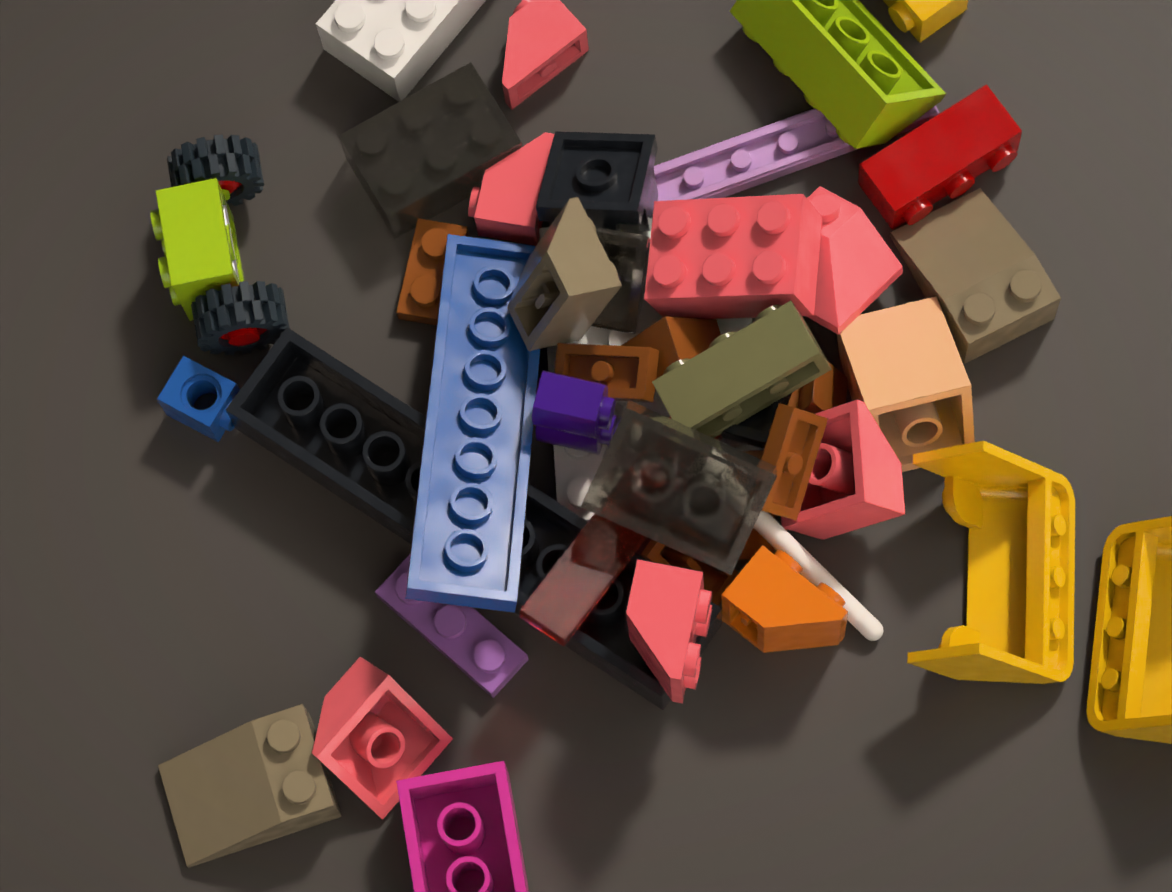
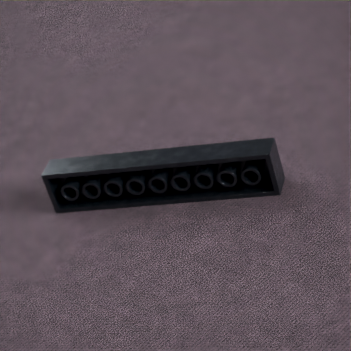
(370, 455)

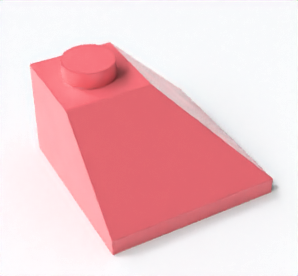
(852, 263)
(375, 735)

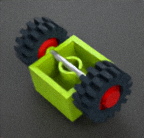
(203, 250)

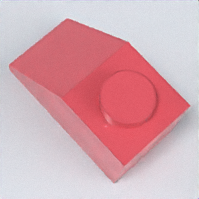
(539, 46)
(509, 194)

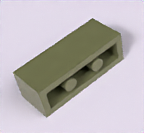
(742, 372)

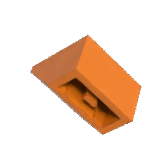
(780, 607)

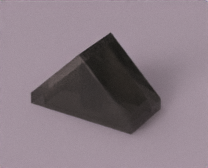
(630, 256)

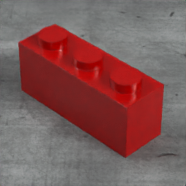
(940, 158)

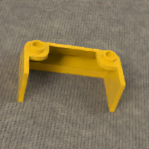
(1016, 567)
(1134, 634)

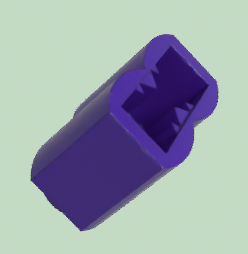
(573, 413)

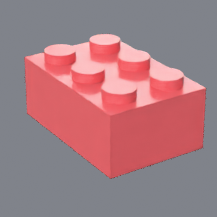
(733, 256)

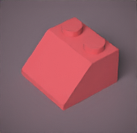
(852, 479)

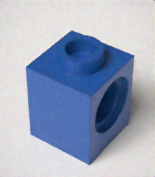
(186, 386)

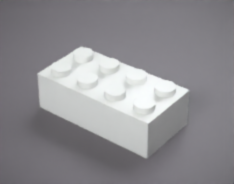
(393, 39)

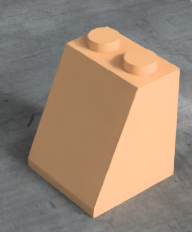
(909, 377)

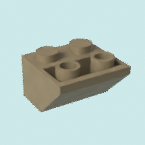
(563, 282)

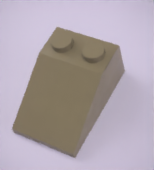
(979, 272)
(249, 787)

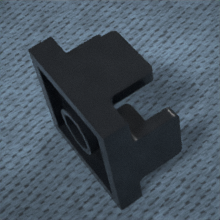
(607, 174)

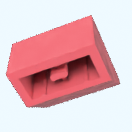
(663, 620)

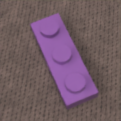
(457, 633)

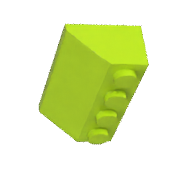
(842, 65)

